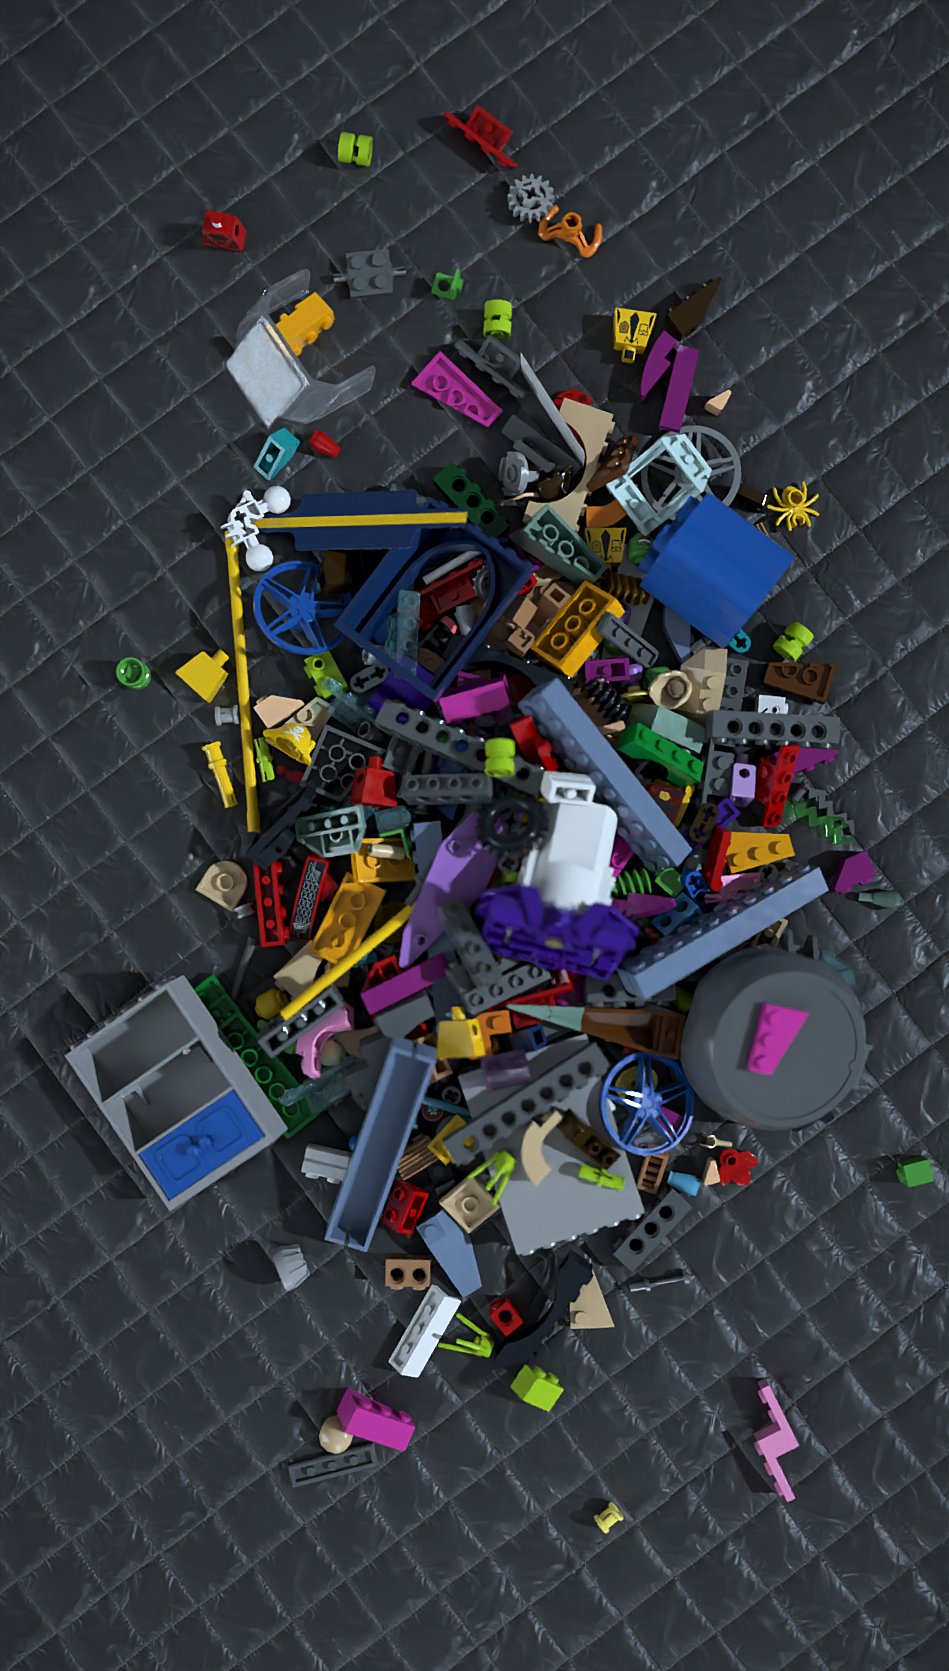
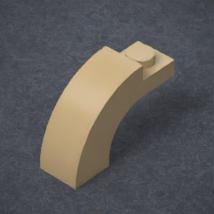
(531, 1143)

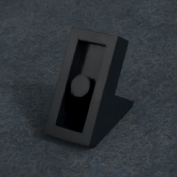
(442, 1177)

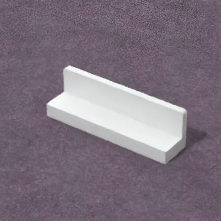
(424, 1332)

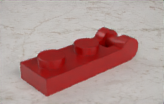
(716, 857)

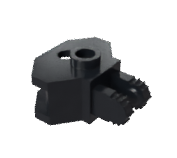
(498, 725)

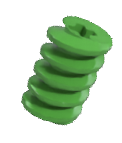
(631, 883)

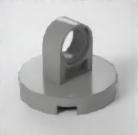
(516, 473)

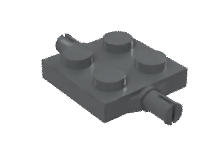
(369, 274)

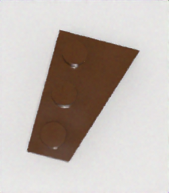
(615, 464)
(803, 680)

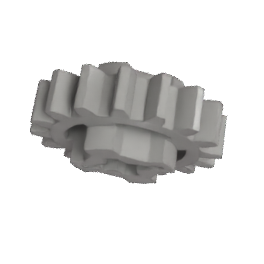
(531, 199)

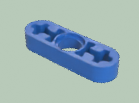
(692, 890)

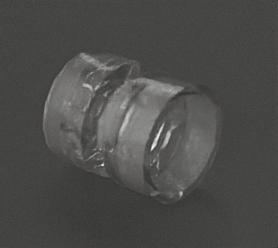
(646, 1135)

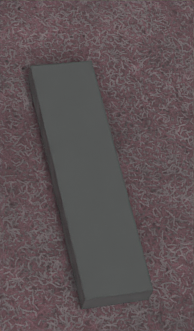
(627, 640)
(332, 1465)

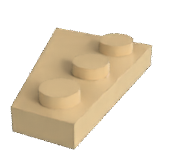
(311, 716)
(590, 1308)

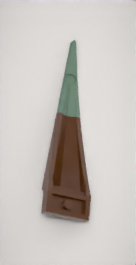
(643, 1030)

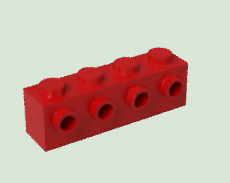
(270, 905)

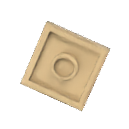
(469, 1203)

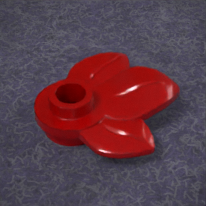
(738, 1168)

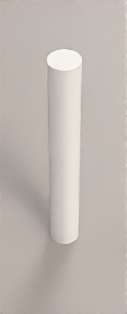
(449, 566)

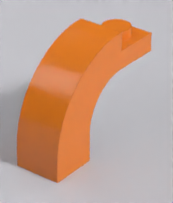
(605, 516)

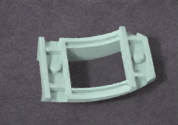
(634, 502)

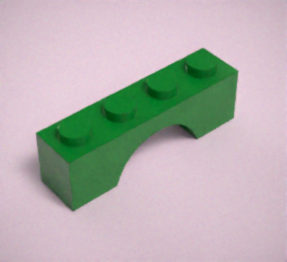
(644, 743)

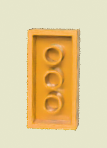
(572, 632)

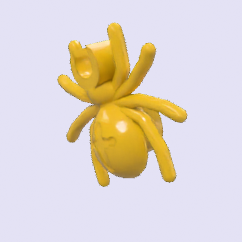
(793, 501)

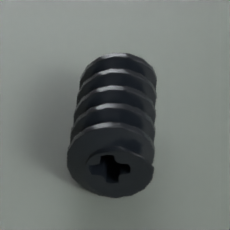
(606, 698)

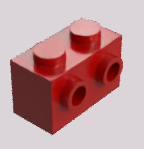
(404, 1207)

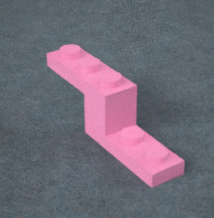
(775, 1440)

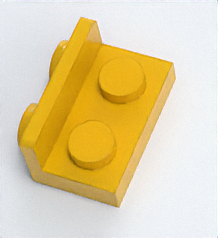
(436, 1144)

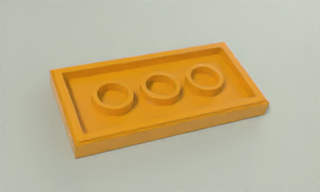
(347, 919)

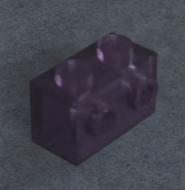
(505, 1070)

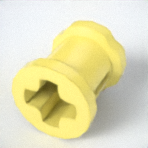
(608, 1517)

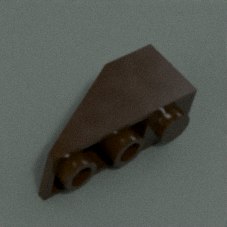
(686, 317)
(334, 573)
(587, 1139)

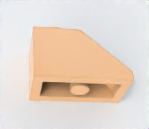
(277, 710)

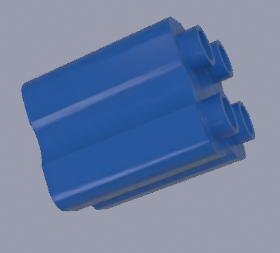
(712, 567)

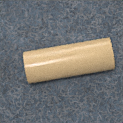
(385, 851)

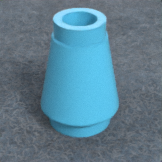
(683, 1182)

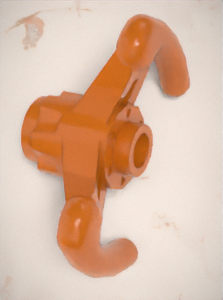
(570, 231)

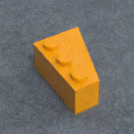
(305, 322)
(756, 849)

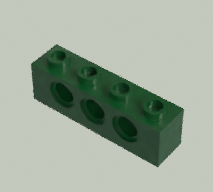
(454, 475)

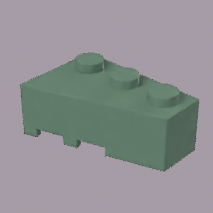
(669, 725)

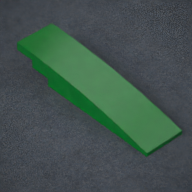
(270, 1073)

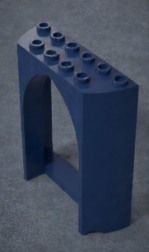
(401, 569)

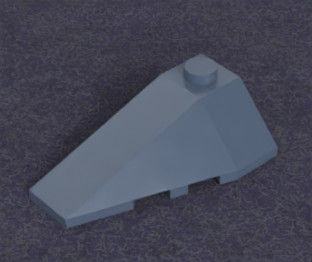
(452, 1249)

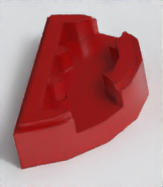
(574, 395)

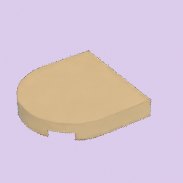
(224, 883)

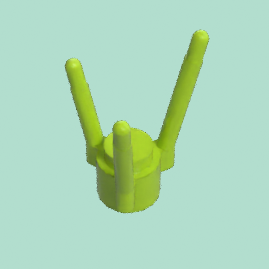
(504, 1163)
(481, 1346)

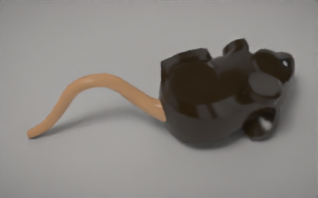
(549, 487)

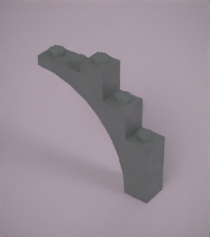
(392, 1020)

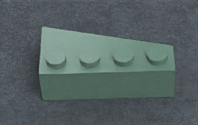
(559, 547)

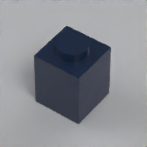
(528, 1038)

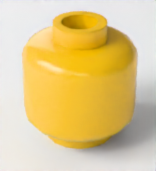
(270, 1003)

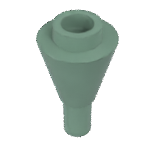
(887, 899)

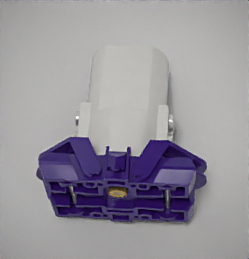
(562, 899)

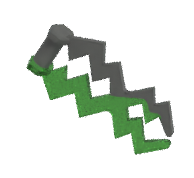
(830, 817)

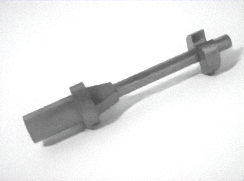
(648, 1284)

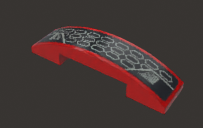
(308, 898)

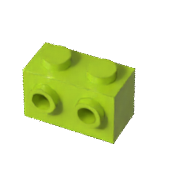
(323, 666)
(537, 1387)

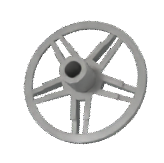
(681, 479)

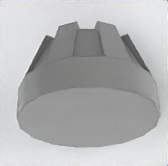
(290, 1265)

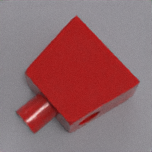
(374, 786)

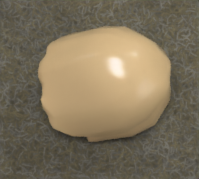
(670, 689)

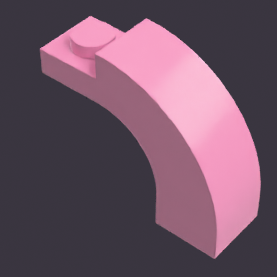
(312, 1042)

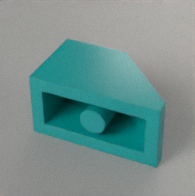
(276, 453)

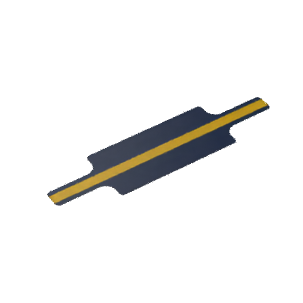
(359, 520)

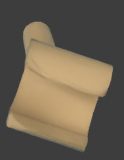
(712, 1142)

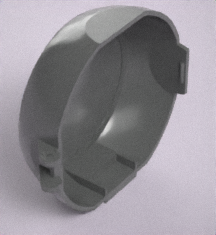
(818, 1064)

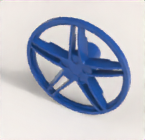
(300, 609)
(645, 1104)

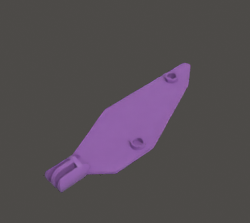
(458, 870)

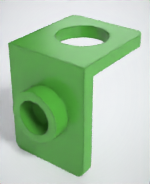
(455, 282)
(406, 839)

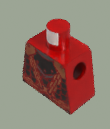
(220, 231)

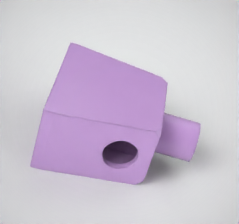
(742, 781)

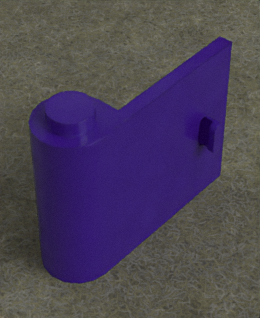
(402, 690)

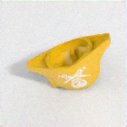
(293, 740)

